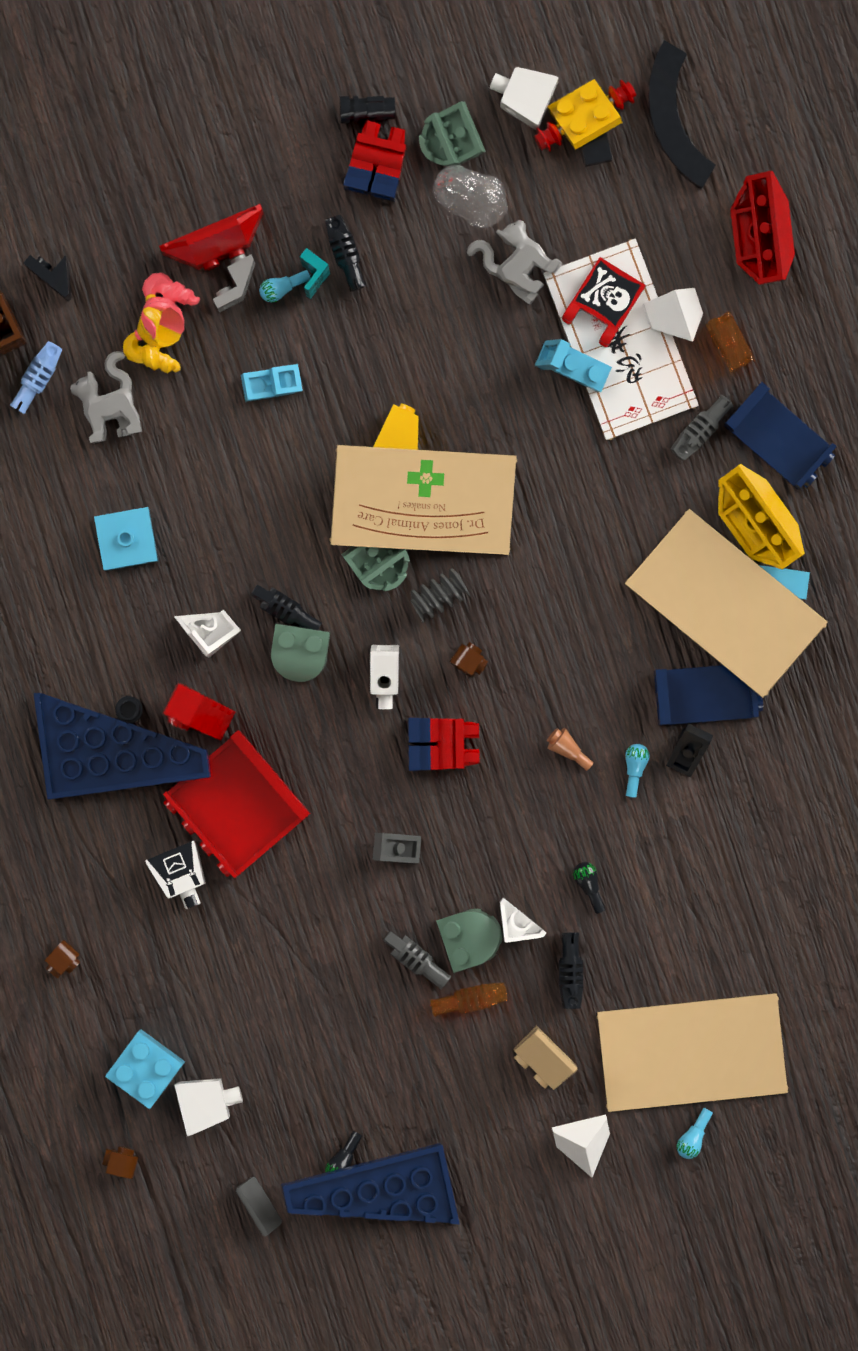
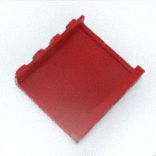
(238, 808)

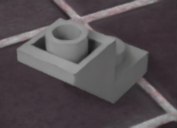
(241, 272)

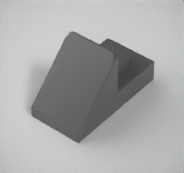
(396, 848)

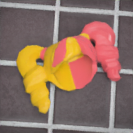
(159, 323)

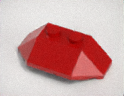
(763, 229)
(216, 241)

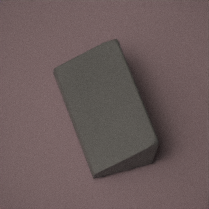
(258, 1206)

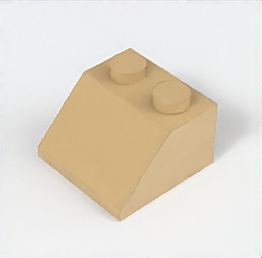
(544, 1058)

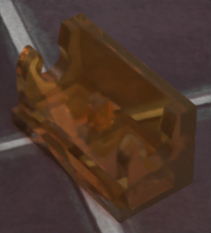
(730, 342)

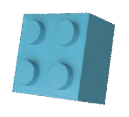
(145, 1069)

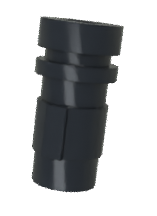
(369, 108)

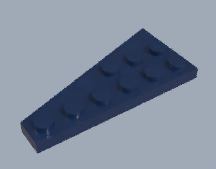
(390, 1188)

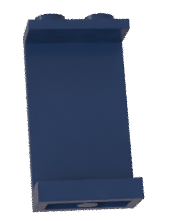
(780, 438)
(703, 696)

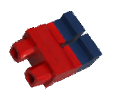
(376, 153)
(449, 740)

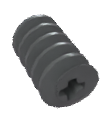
(438, 594)

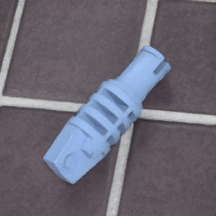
(37, 375)

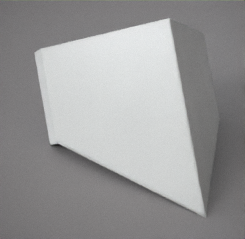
(675, 313)
(209, 630)
(517, 925)
(583, 1141)

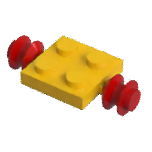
(585, 114)

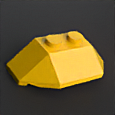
(758, 518)

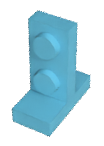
(577, 366)

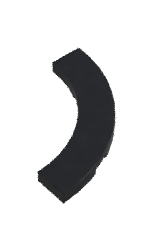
(666, 120)

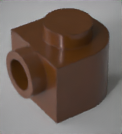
(469, 660)
(62, 959)
(120, 1162)

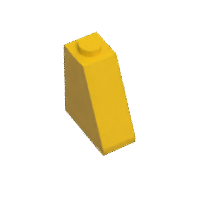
(399, 429)

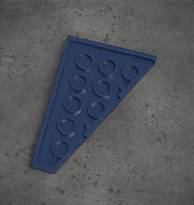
(99, 753)

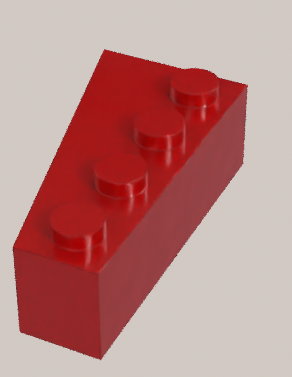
(199, 712)

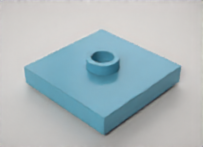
(126, 538)

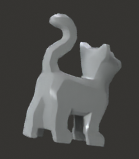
(520, 264)
(111, 406)

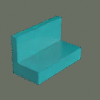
(317, 267)

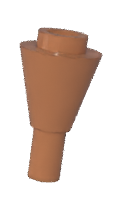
(563, 744)

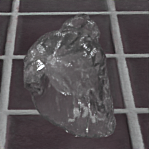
(471, 195)

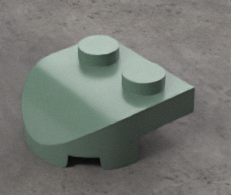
(451, 136)
(378, 567)
(299, 652)
(470, 938)

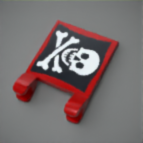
(607, 296)

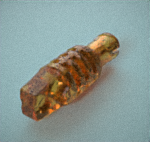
(470, 999)

